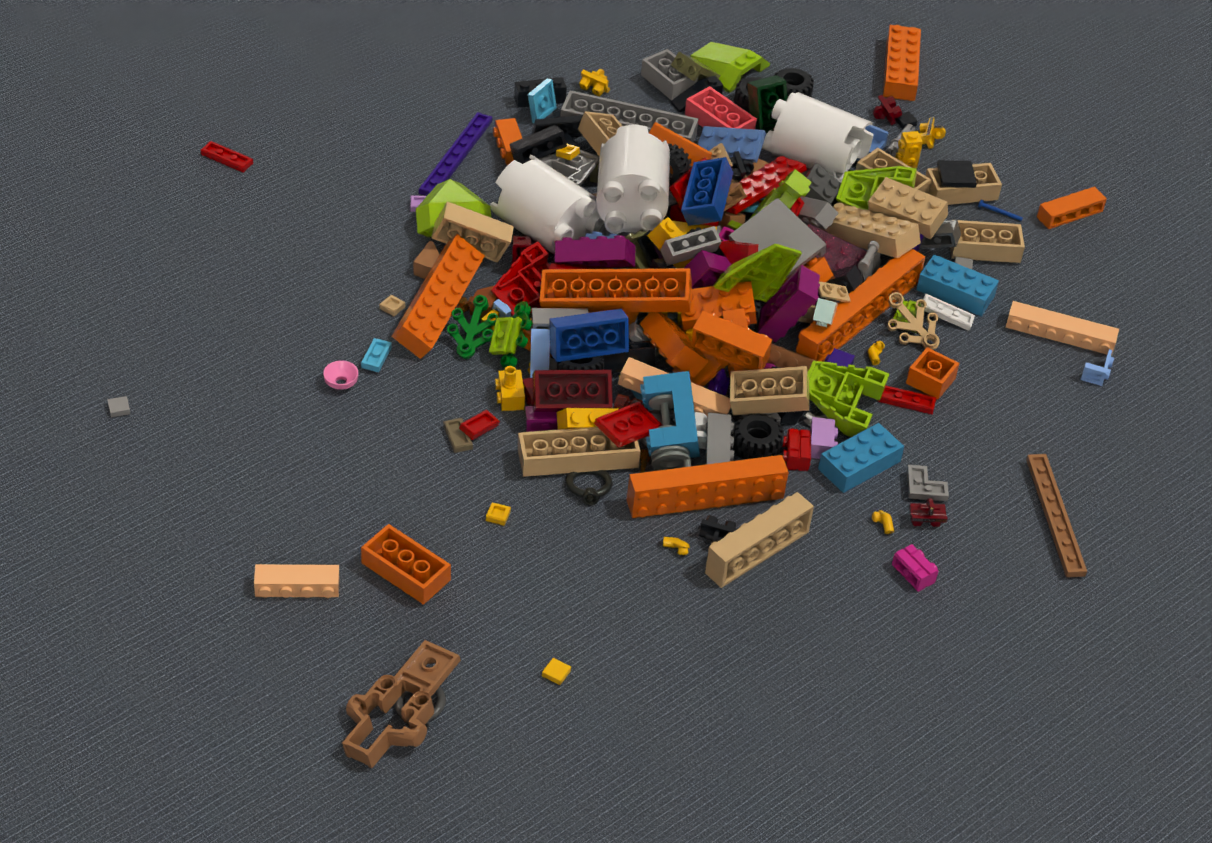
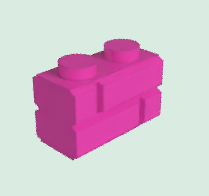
(915, 567)

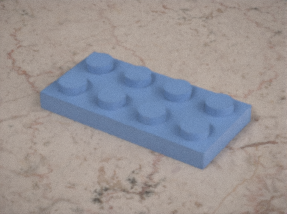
(746, 141)

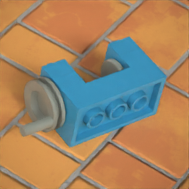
(671, 444)

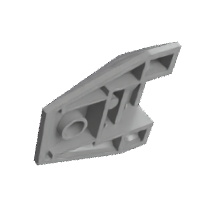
(576, 169)

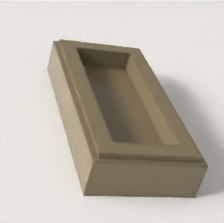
(457, 438)

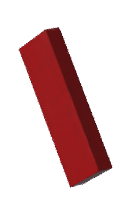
(227, 156)
(908, 400)

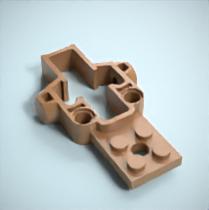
(387, 690)

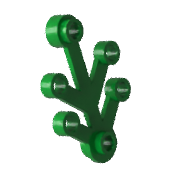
(521, 310)
(472, 329)

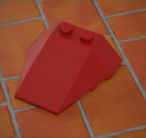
(523, 278)

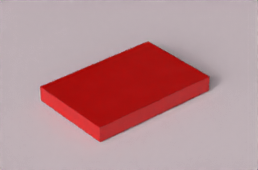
(627, 424)

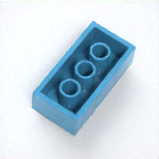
(957, 285)
(861, 457)

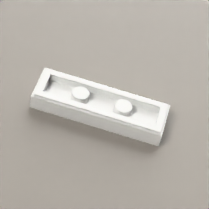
(948, 312)

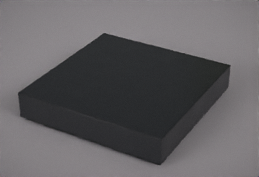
(956, 174)

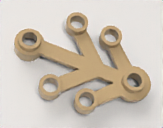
(914, 324)

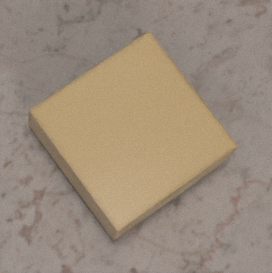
(392, 305)

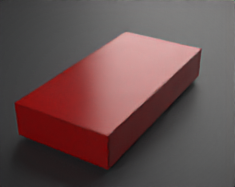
(479, 424)

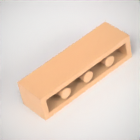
(296, 580)

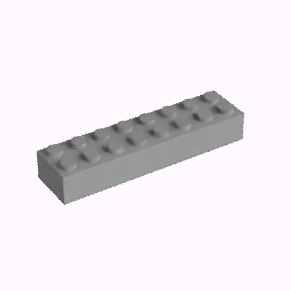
(629, 114)

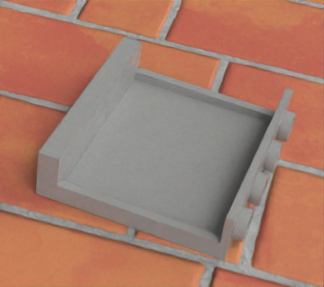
(780, 226)

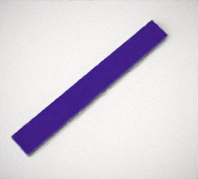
(457, 152)

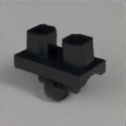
(740, 167)
(713, 530)

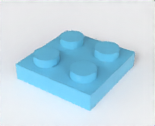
(542, 100)

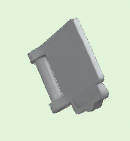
(871, 261)

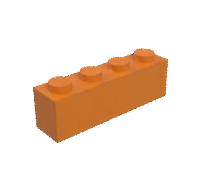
(1071, 207)

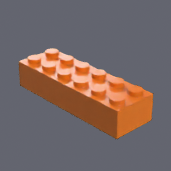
(902, 62)

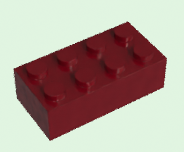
(571, 389)

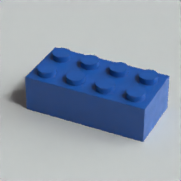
(707, 191)
(589, 335)

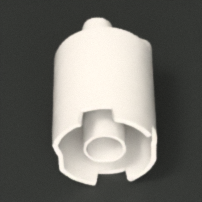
(818, 134)
(633, 180)
(545, 203)

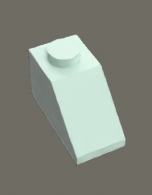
(824, 312)

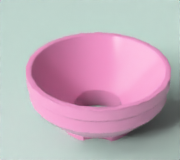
(340, 370)

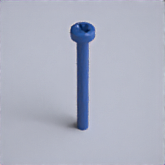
(981, 204)

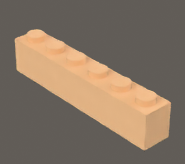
(1062, 328)
(703, 398)

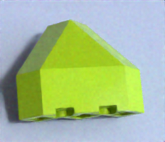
(449, 191)

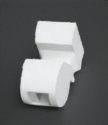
(701, 425)

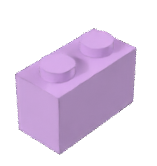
(822, 436)

